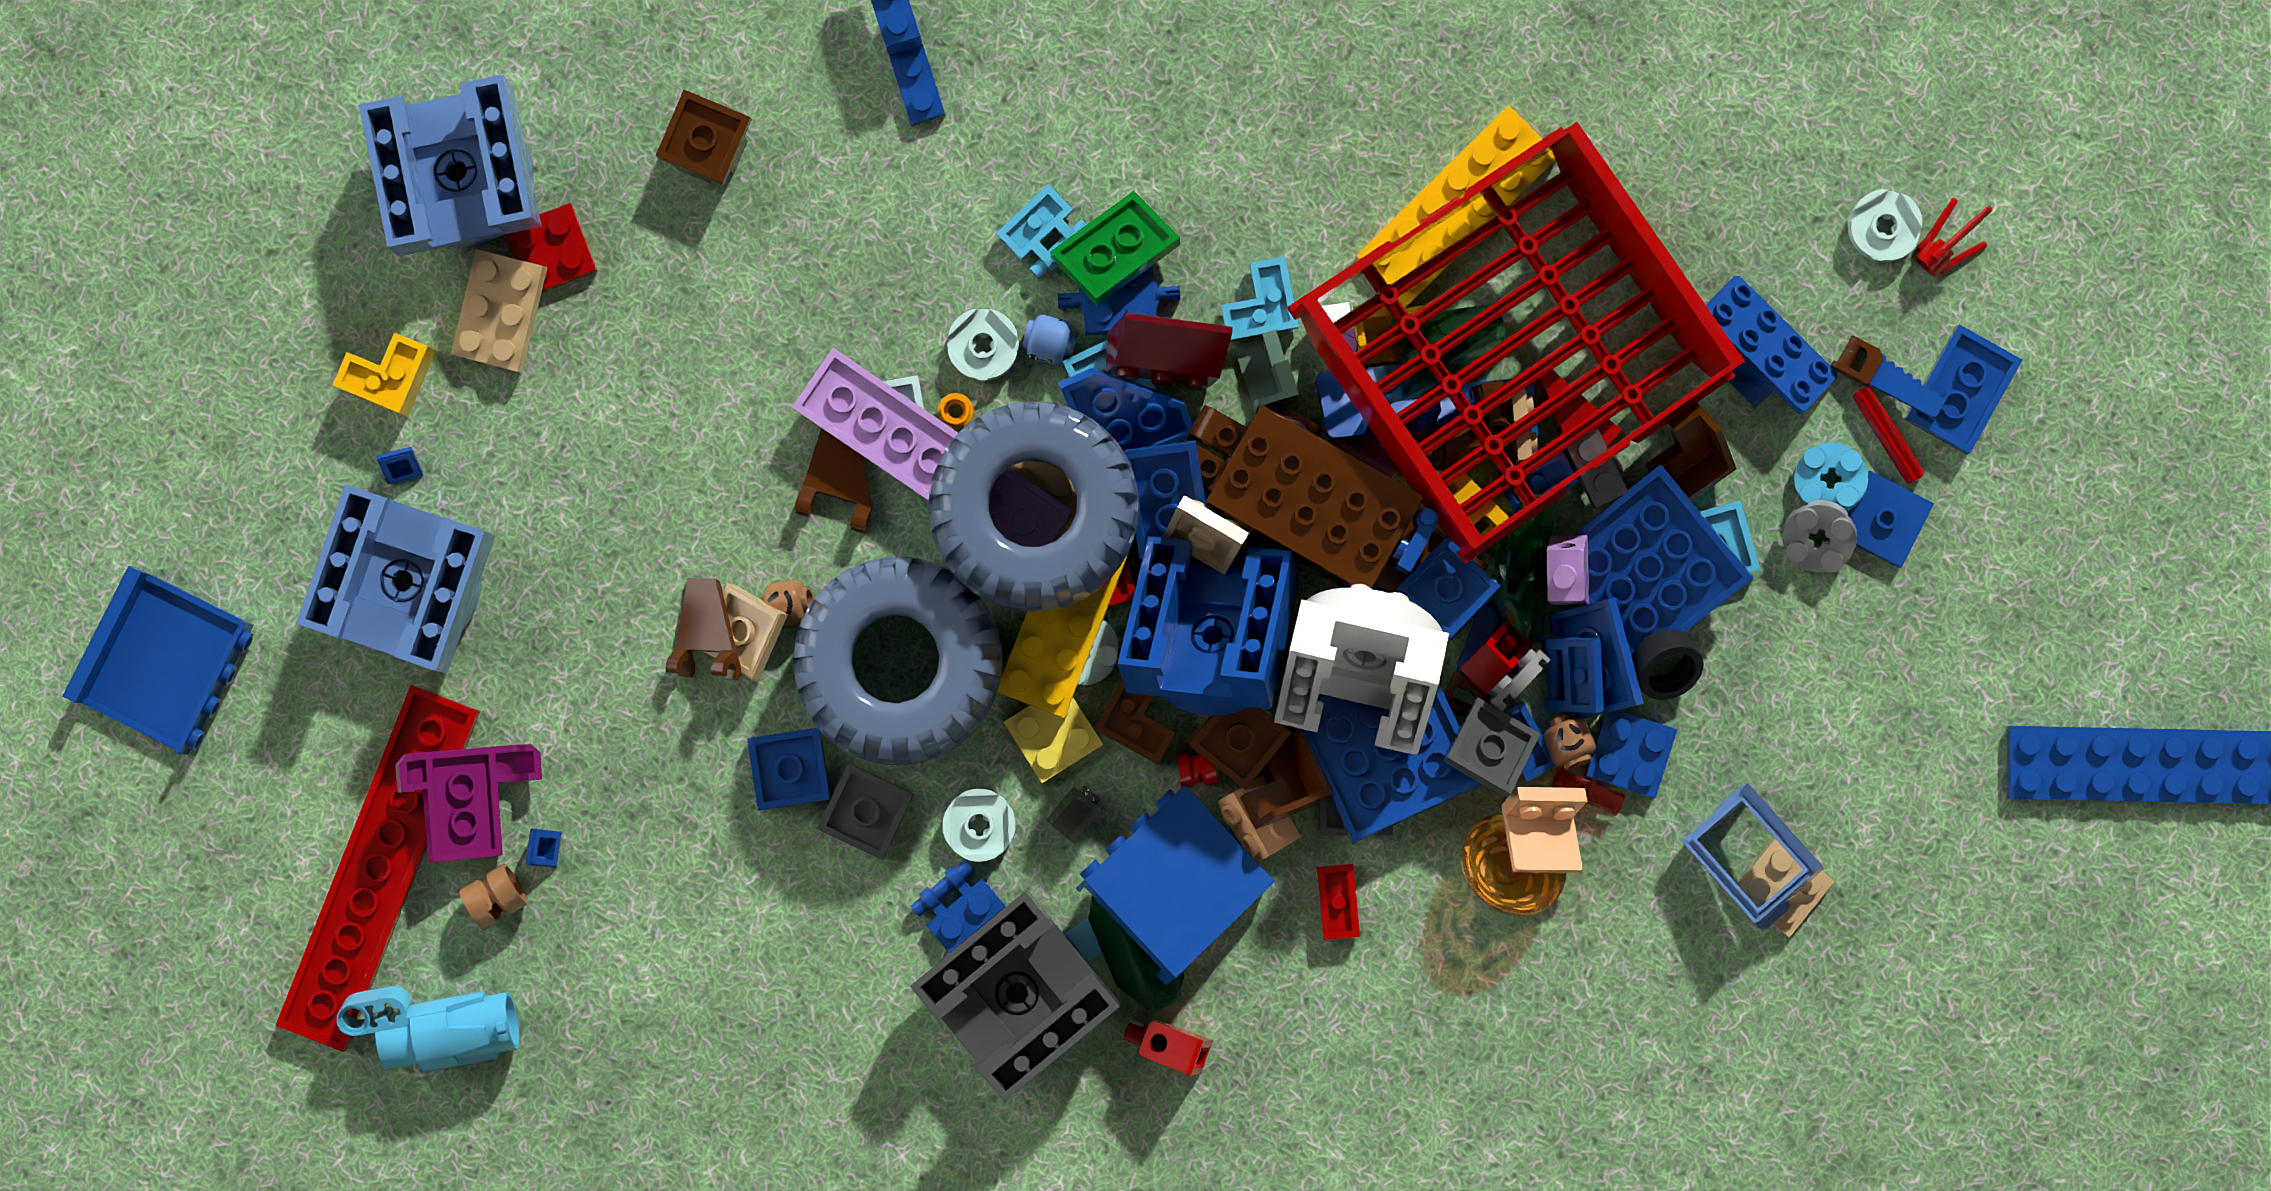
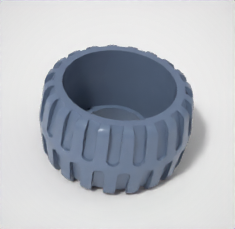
(1058, 571)
(966, 666)

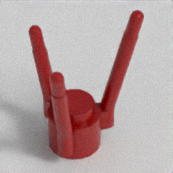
(1935, 256)

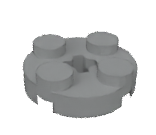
(1825, 556)
(1526, 671)

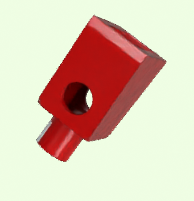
(1184, 1049)

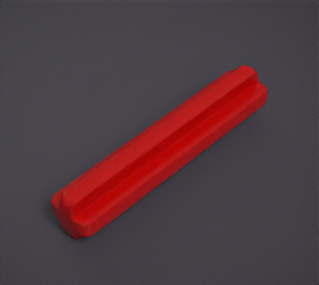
(1888, 434)

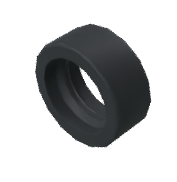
(1679, 679)

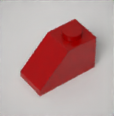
(1495, 657)

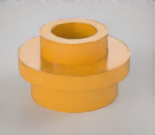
(955, 399)

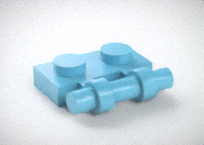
(1034, 224)

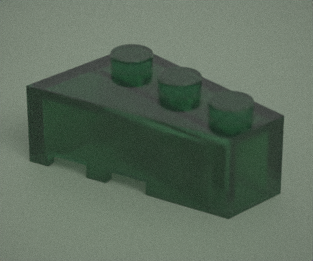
(1457, 357)

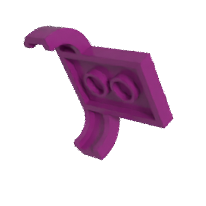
(464, 796)

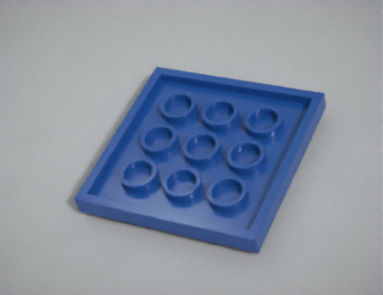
(1659, 559)
(1382, 785)

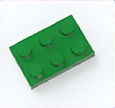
(1115, 248)

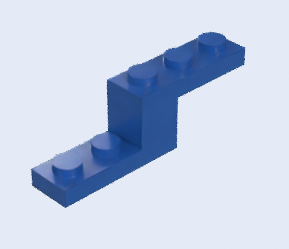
(908, 60)

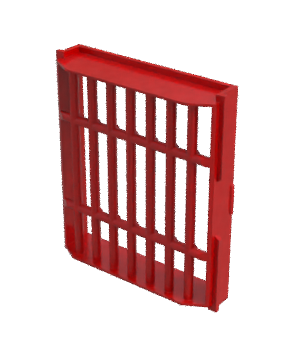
(1639, 255)

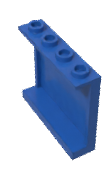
(159, 660)
(1176, 881)

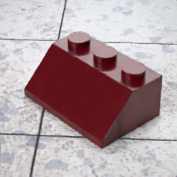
(1167, 350)

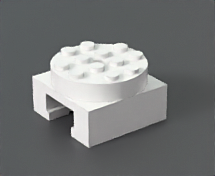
(1364, 651)

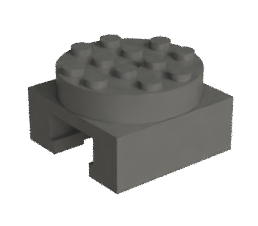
(1007, 1036)

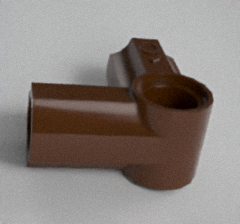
(1466, 440)

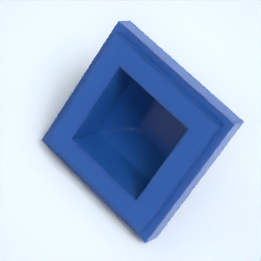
(399, 465)
(543, 848)

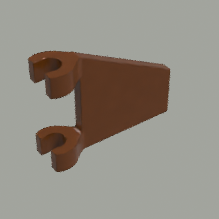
(839, 474)
(704, 628)

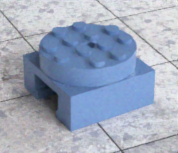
(421, 145)
(359, 570)

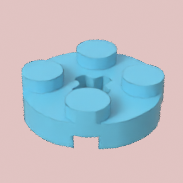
(1835, 457)

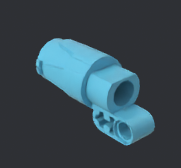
(436, 1031)

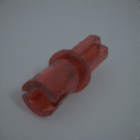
(1596, 794)

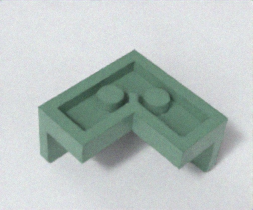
(1266, 372)

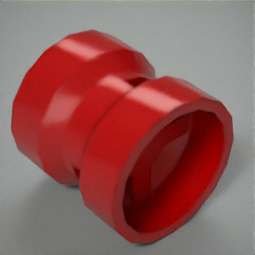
(1195, 770)

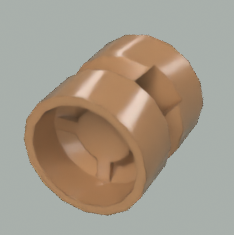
(494, 896)

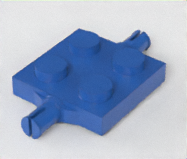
(1136, 297)

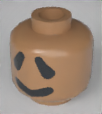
(790, 598)
(1569, 742)

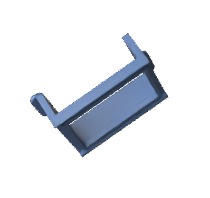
(1777, 904)

